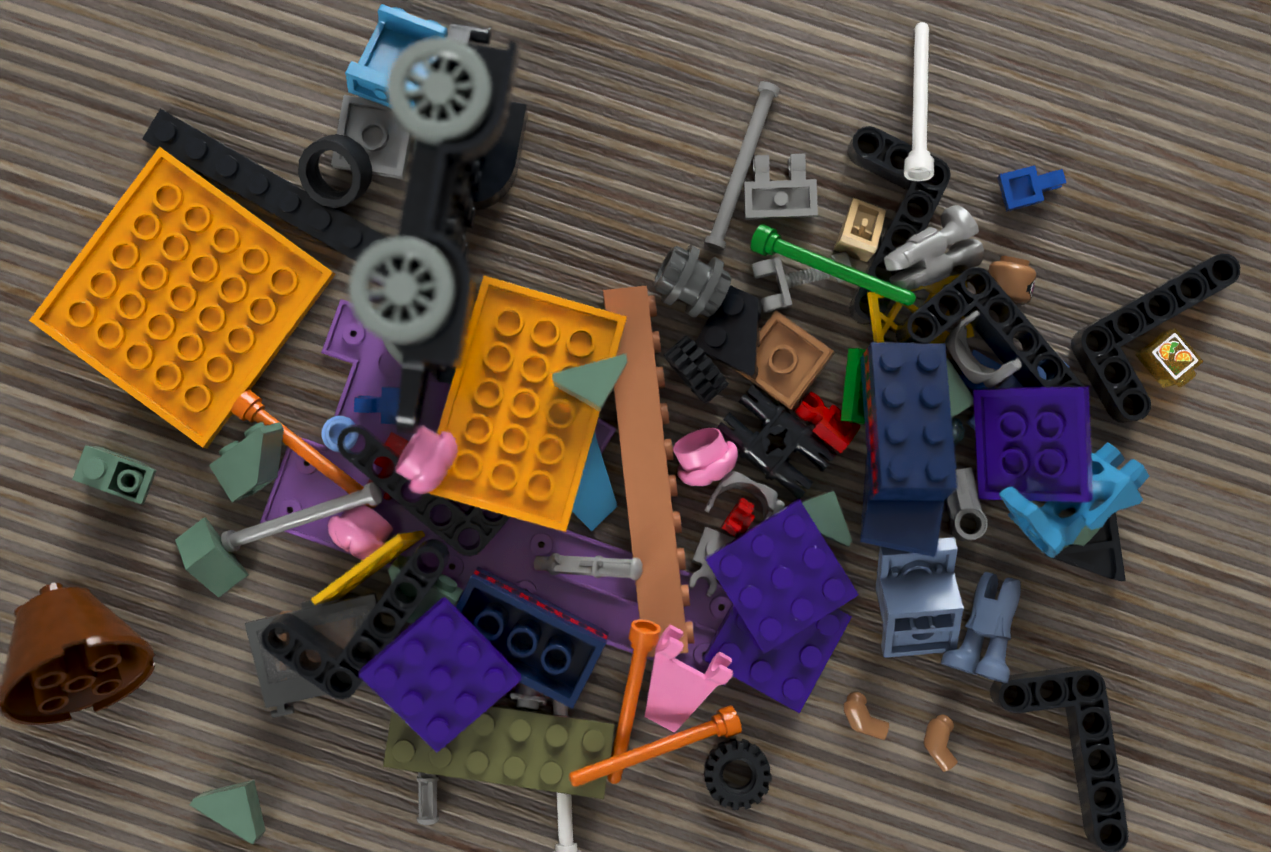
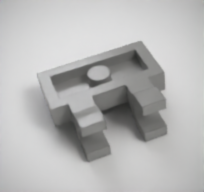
(780, 198)

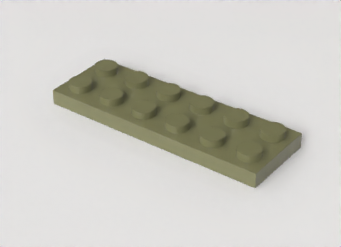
(509, 750)

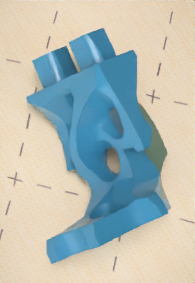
(1111, 492)

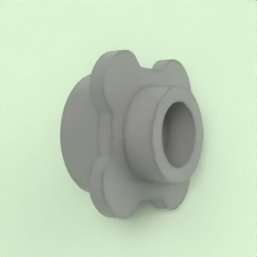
(527, 698)

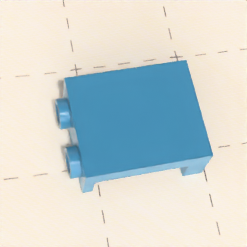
(392, 36)

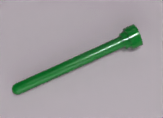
(767, 241)

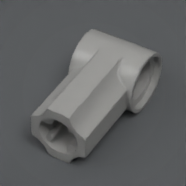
(964, 502)

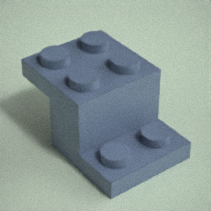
(919, 601)

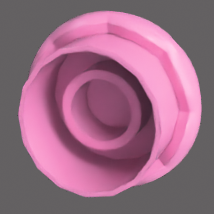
(704, 457)
(427, 459)
(359, 531)

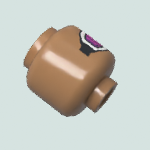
(1014, 278)

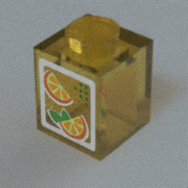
(1170, 359)

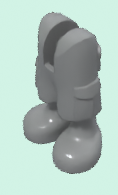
(924, 254)

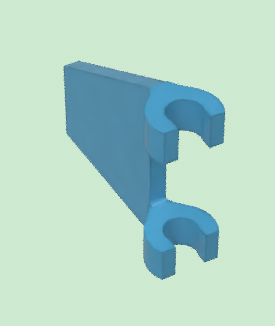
(595, 494)

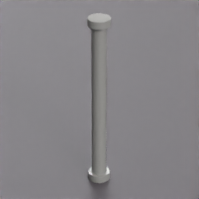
(767, 93)
(232, 539)

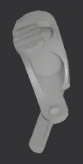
(975, 372)
(765, 495)

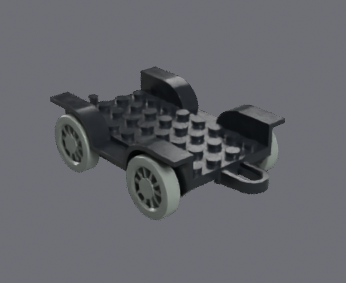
(460, 164)

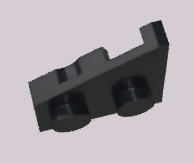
(733, 332)
(1100, 554)

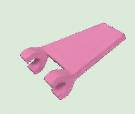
(678, 688)

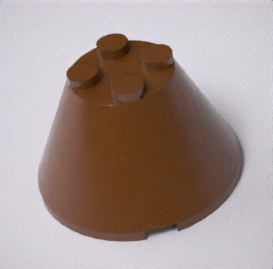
(69, 657)

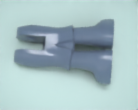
(990, 620)

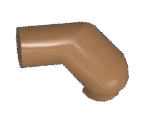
(860, 719)
(936, 741)

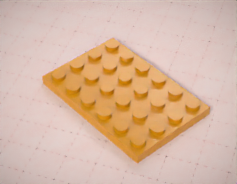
(514, 429)

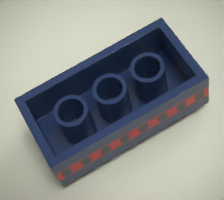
(908, 422)
(536, 637)

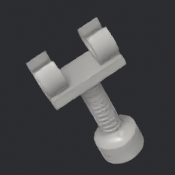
(774, 266)

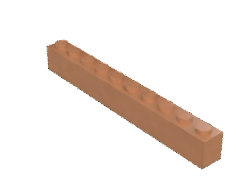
(645, 466)

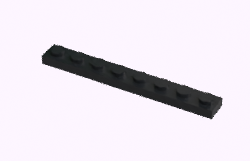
(262, 187)

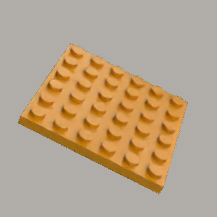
(182, 297)

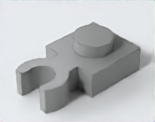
(709, 543)

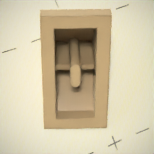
(861, 230)

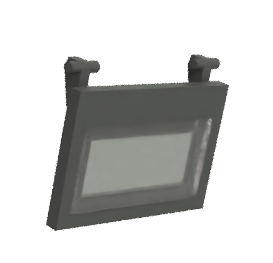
(335, 621)

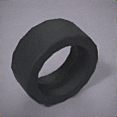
(314, 183)

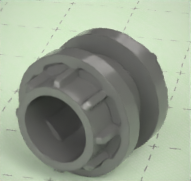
(692, 281)

